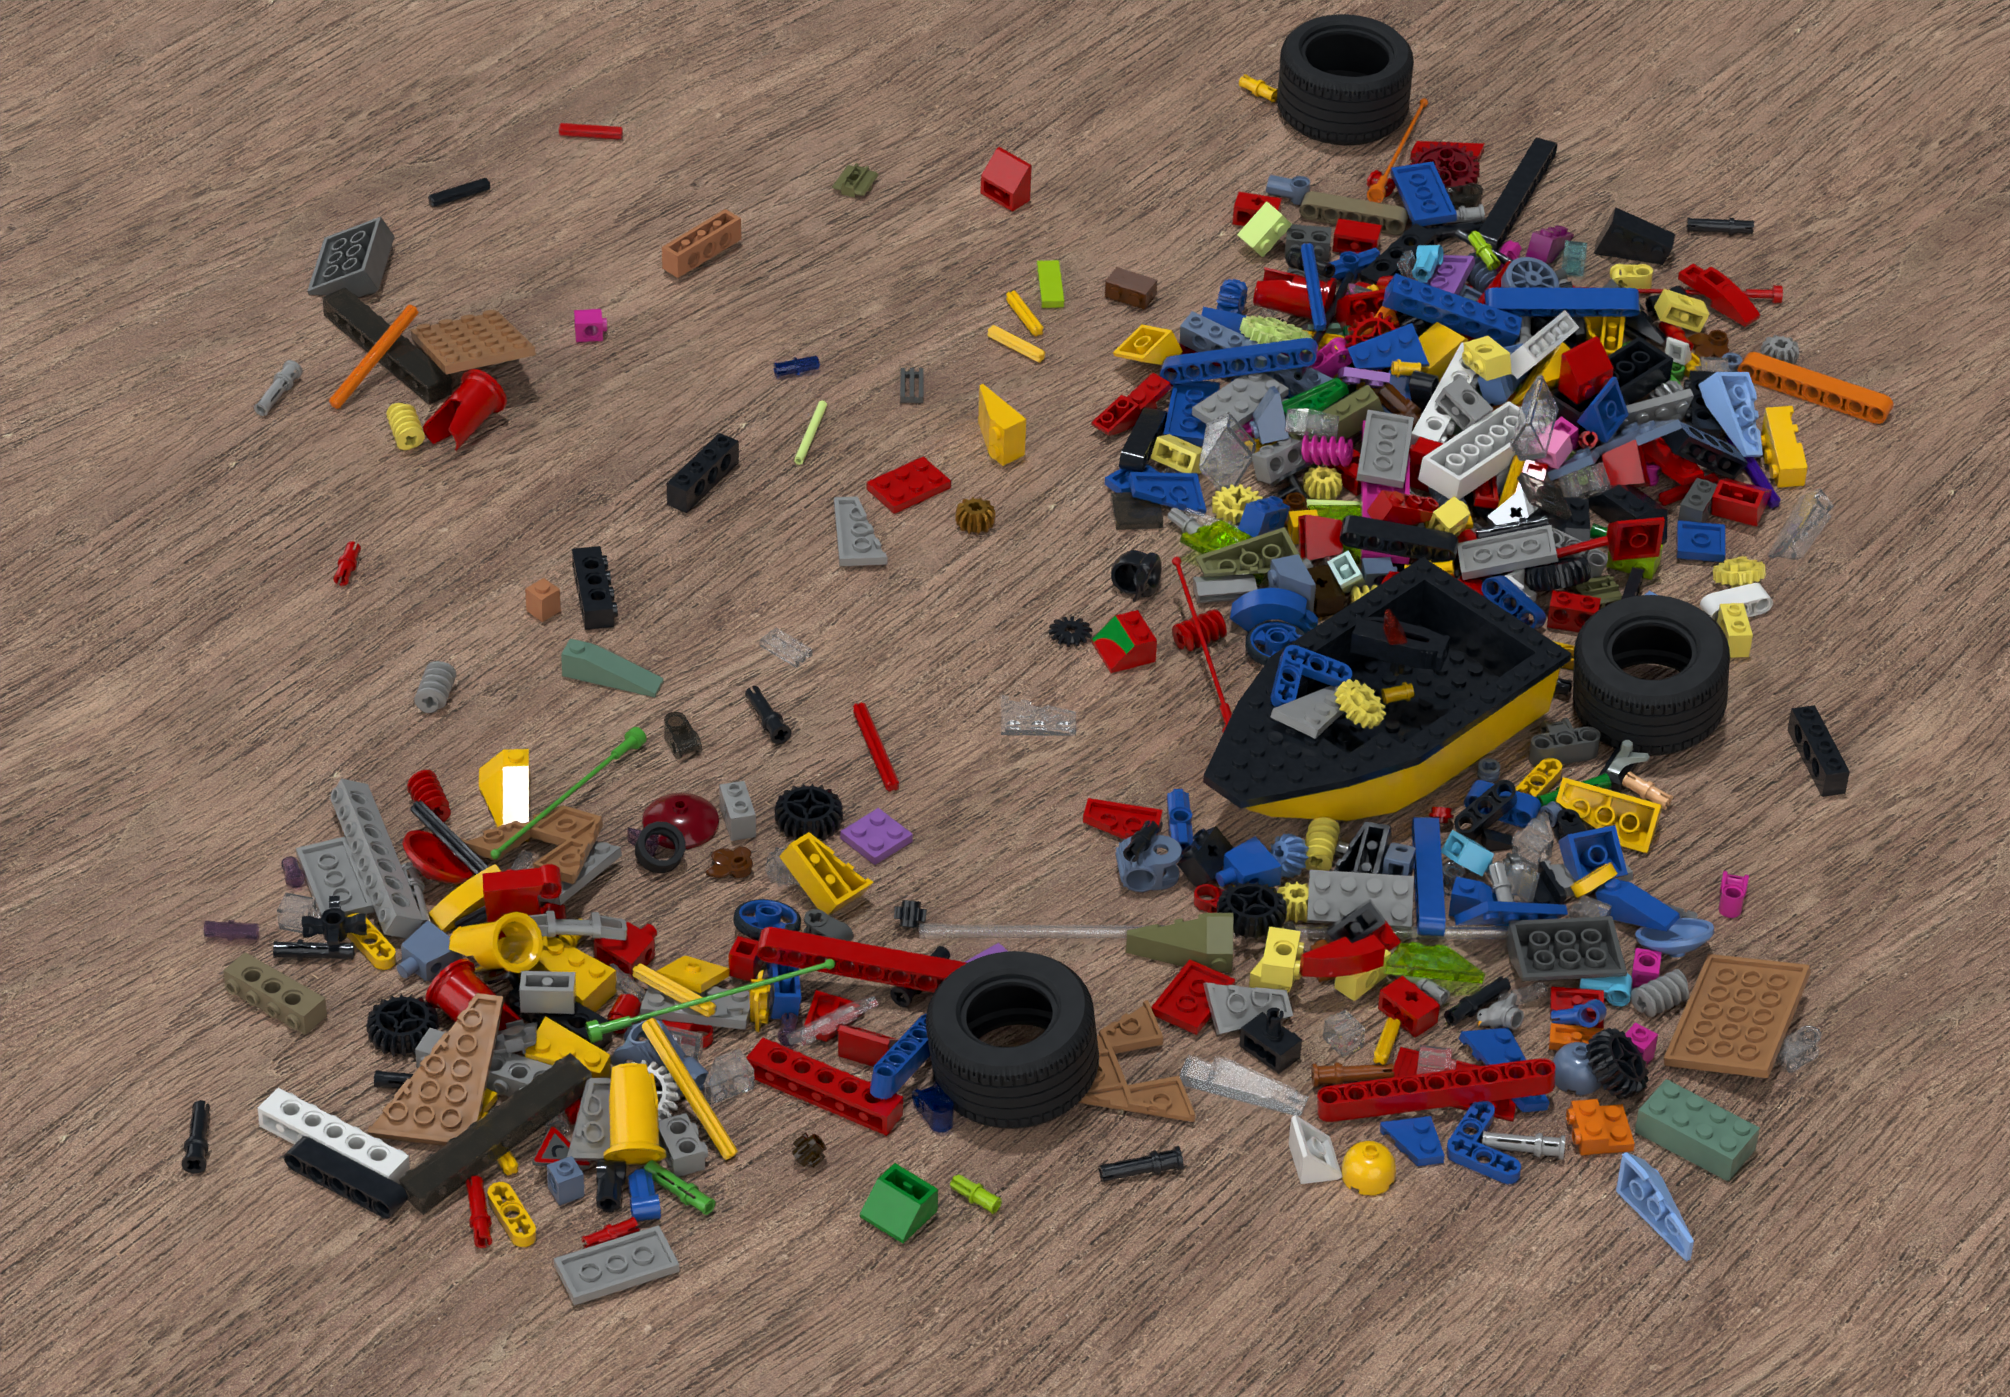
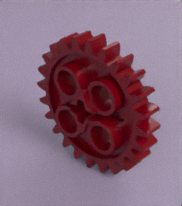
(1452, 163)

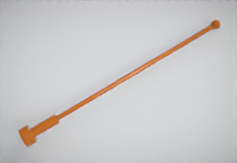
(1377, 191)

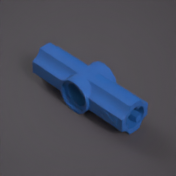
(1353, 262)
(1180, 818)

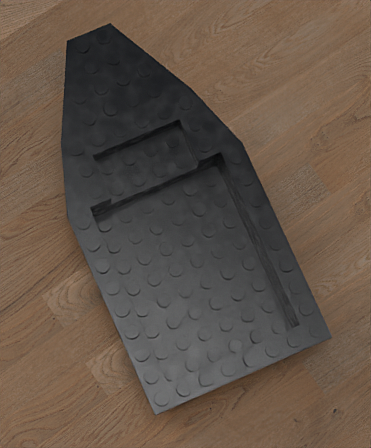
(1488, 690)

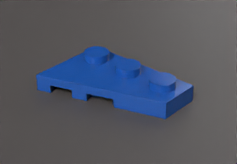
(1168, 489)

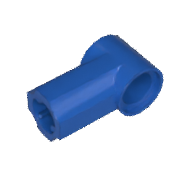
(643, 1200)

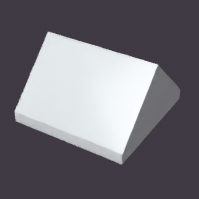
(1312, 1153)

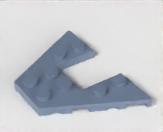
(1641, 433)

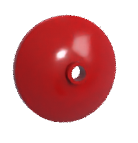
(434, 858)

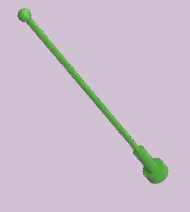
(633, 739)
(596, 1030)

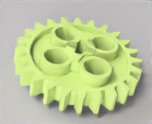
(1270, 330)

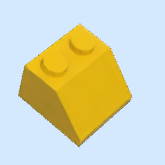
(1149, 345)

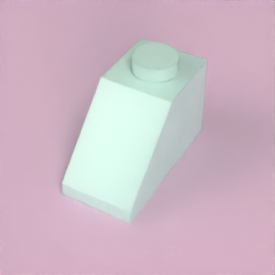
(1346, 572)

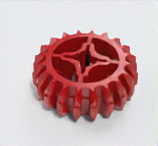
(1377, 323)

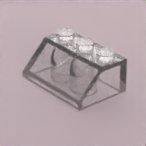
(1535, 422)

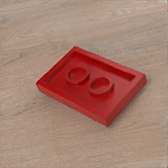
(908, 485)
(1185, 998)

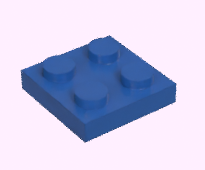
(1701, 541)

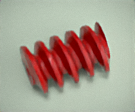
(1212, 626)
(426, 788)

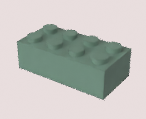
(1697, 1130)

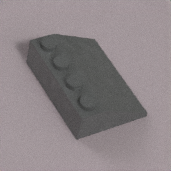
(353, 260)
(1565, 948)

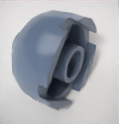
(1573, 1069)

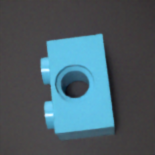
(1467, 853)

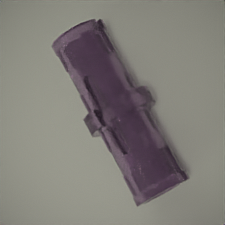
(231, 930)

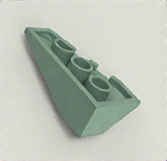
(603, 667)

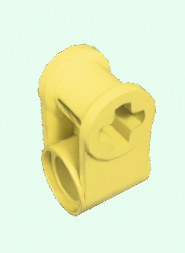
(1633, 276)

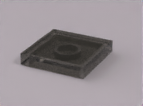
(1544, 496)
(1135, 512)

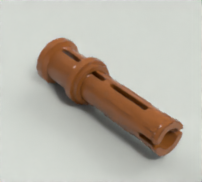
(1338, 1073)

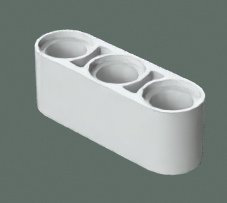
(1752, 595)

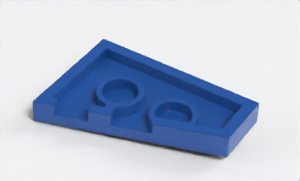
(1388, 347)

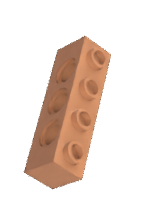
(701, 243)

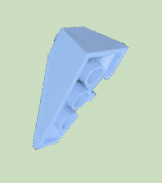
(1731, 401)
(1650, 1198)

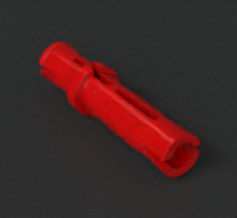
(1587, 439)
(479, 1217)

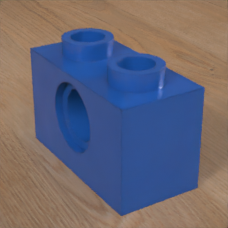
(1263, 516)

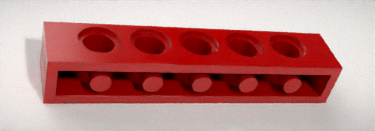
(823, 1086)

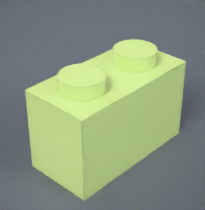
(1264, 229)

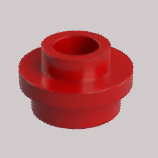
(1442, 813)

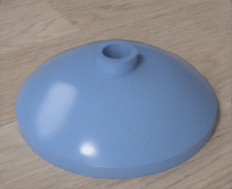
(1681, 937)

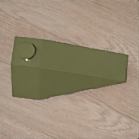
(1248, 556)
(1201, 940)

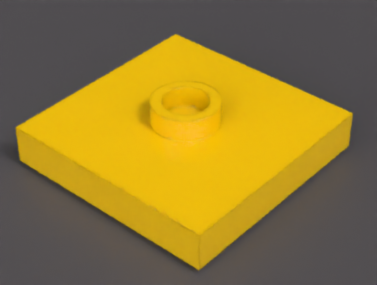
(694, 973)

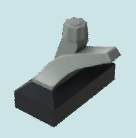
(1621, 763)

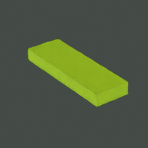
(1050, 284)

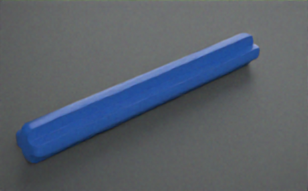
(1313, 287)

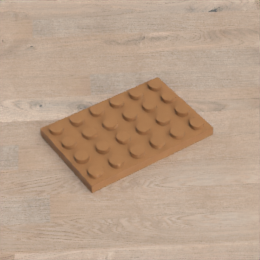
(472, 342)
(1737, 1015)

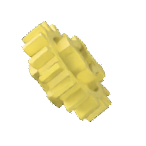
(1232, 502)
(1739, 572)
(1360, 703)

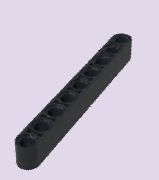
(1518, 192)

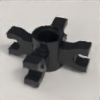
(334, 925)

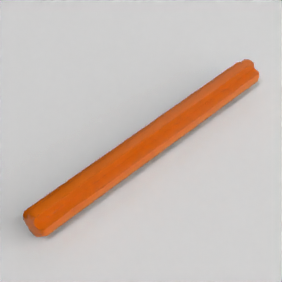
(373, 356)

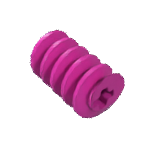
(1326, 452)

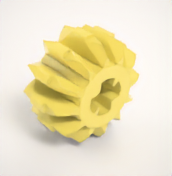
(1322, 483)
(1296, 901)

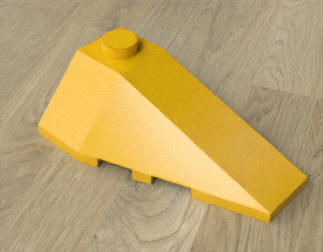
(506, 786)
(1600, 807)

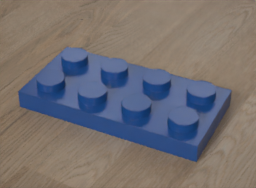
(1423, 194)
(1180, 419)

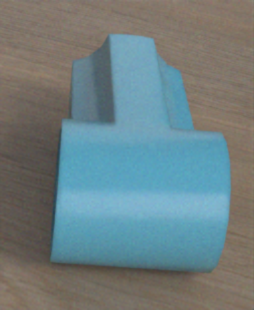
(1427, 259)
(1616, 989)

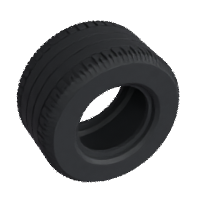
(1350, 108)
(1652, 714)
(1021, 1082)

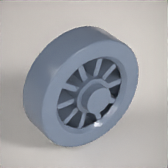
(1529, 273)

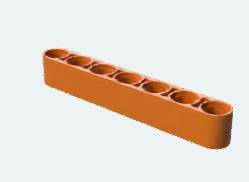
(1817, 387)

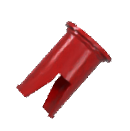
(1289, 293)
(466, 408)
(455, 989)

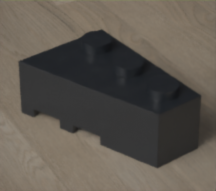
(1634, 239)
(1366, 850)

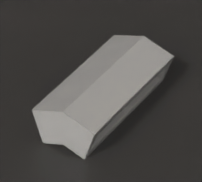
(1222, 587)

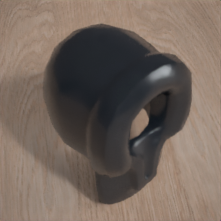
(1137, 573)

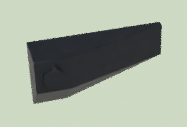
(1642, 321)

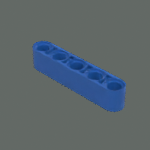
(901, 1061)

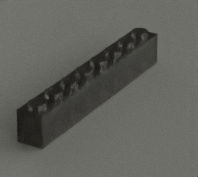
(402, 358)
(495, 1133)

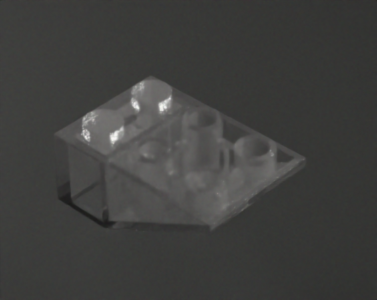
(1226, 451)

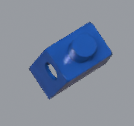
(1250, 863)

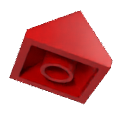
(863, 1045)

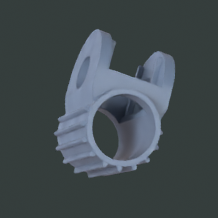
(1148, 870)
(642, 1050)

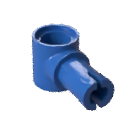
(1579, 1016)

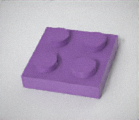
(876, 836)

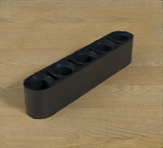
(1142, 439)
(1398, 539)
(345, 1177)

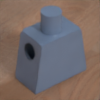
(1399, 860)
(426, 953)

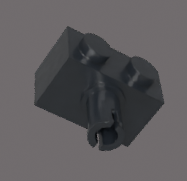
(1270, 1041)

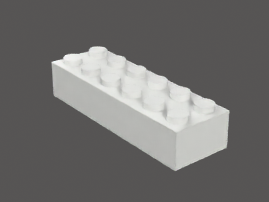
(1472, 454)

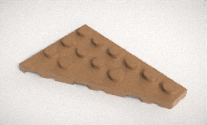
(449, 1084)

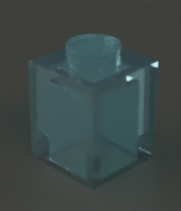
(1574, 258)

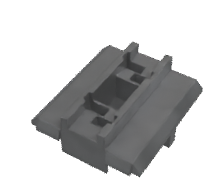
(516, 1037)

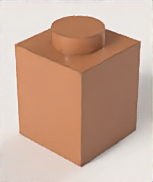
(543, 600)

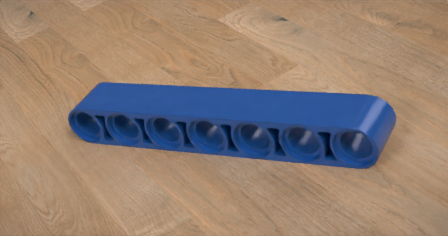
(1576, 301)
(1247, 354)
(1428, 877)

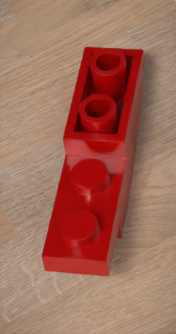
(1725, 295)
(1126, 410)

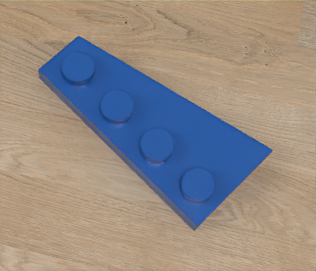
(1502, 912)
(1498, 1047)

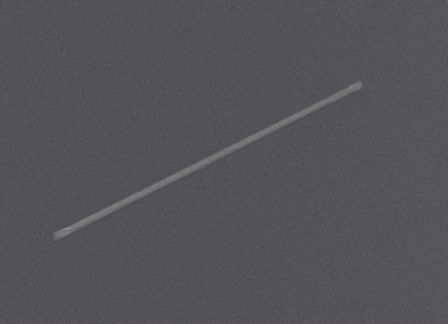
(941, 931)

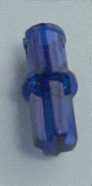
(796, 366)

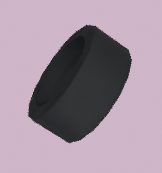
(669, 831)

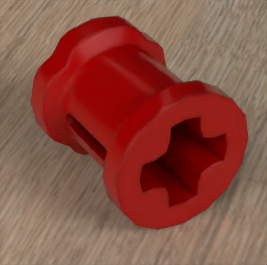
(1376, 175)

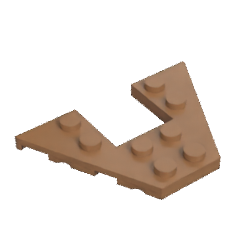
(564, 826)
(1156, 1097)

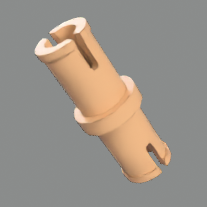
(1647, 790)

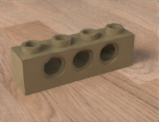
(275, 993)

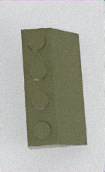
(1351, 412)

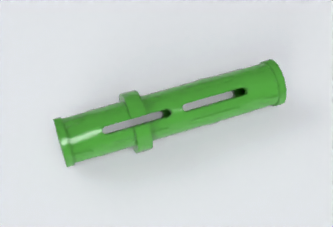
(701, 1201)

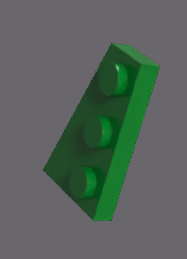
(1317, 397)

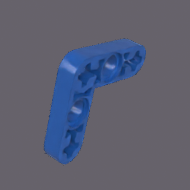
(1297, 668)
(1472, 1144)

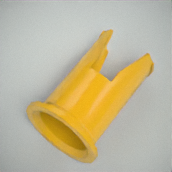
(514, 953)
(633, 1116)

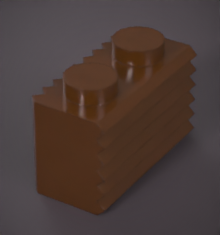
(1130, 288)

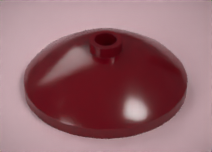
(689, 813)

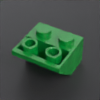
(900, 1203)

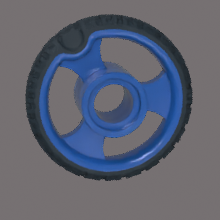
(1273, 635)
(767, 914)

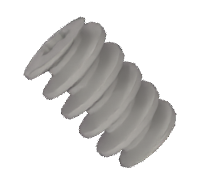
(435, 686)
(1661, 993)

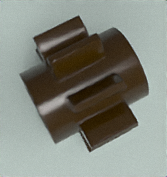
(809, 1150)

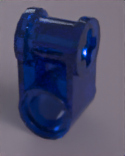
(935, 1107)

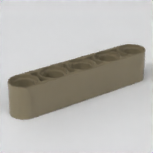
(1328, 208)

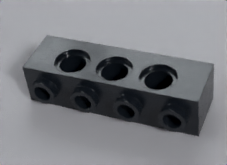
(1387, 262)
(1698, 414)
(1706, 451)
(702, 472)
(593, 587)
(1818, 751)
(573, 1022)

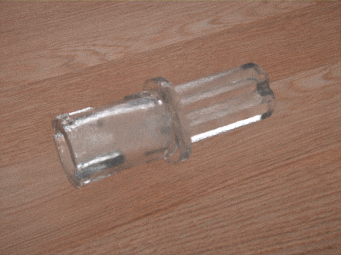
(626, 984)

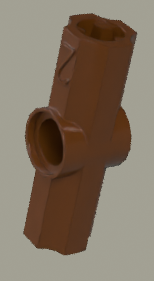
(1398, 404)

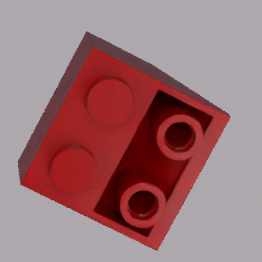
(1007, 180)
(1354, 305)
(1739, 501)

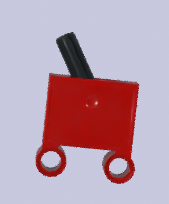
(517, 892)

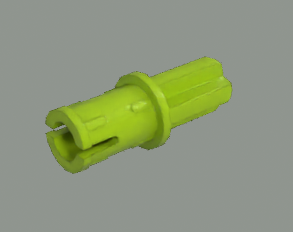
(1484, 250)
(976, 1193)

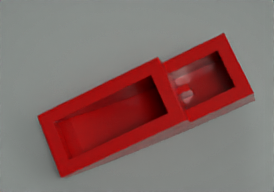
(1343, 958)

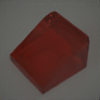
(1393, 629)

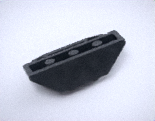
(1627, 503)
(1579, 522)

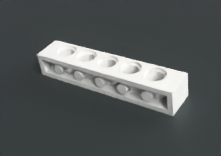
(1542, 344)
(1434, 421)
(294, 1118)

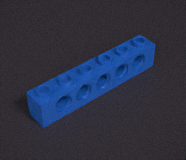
(1451, 310)

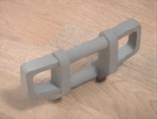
(596, 926)

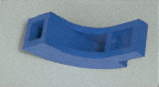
(1272, 605)

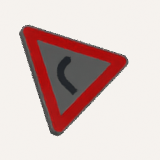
(555, 1148)

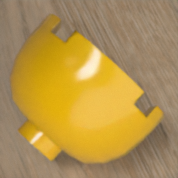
(1368, 1168)

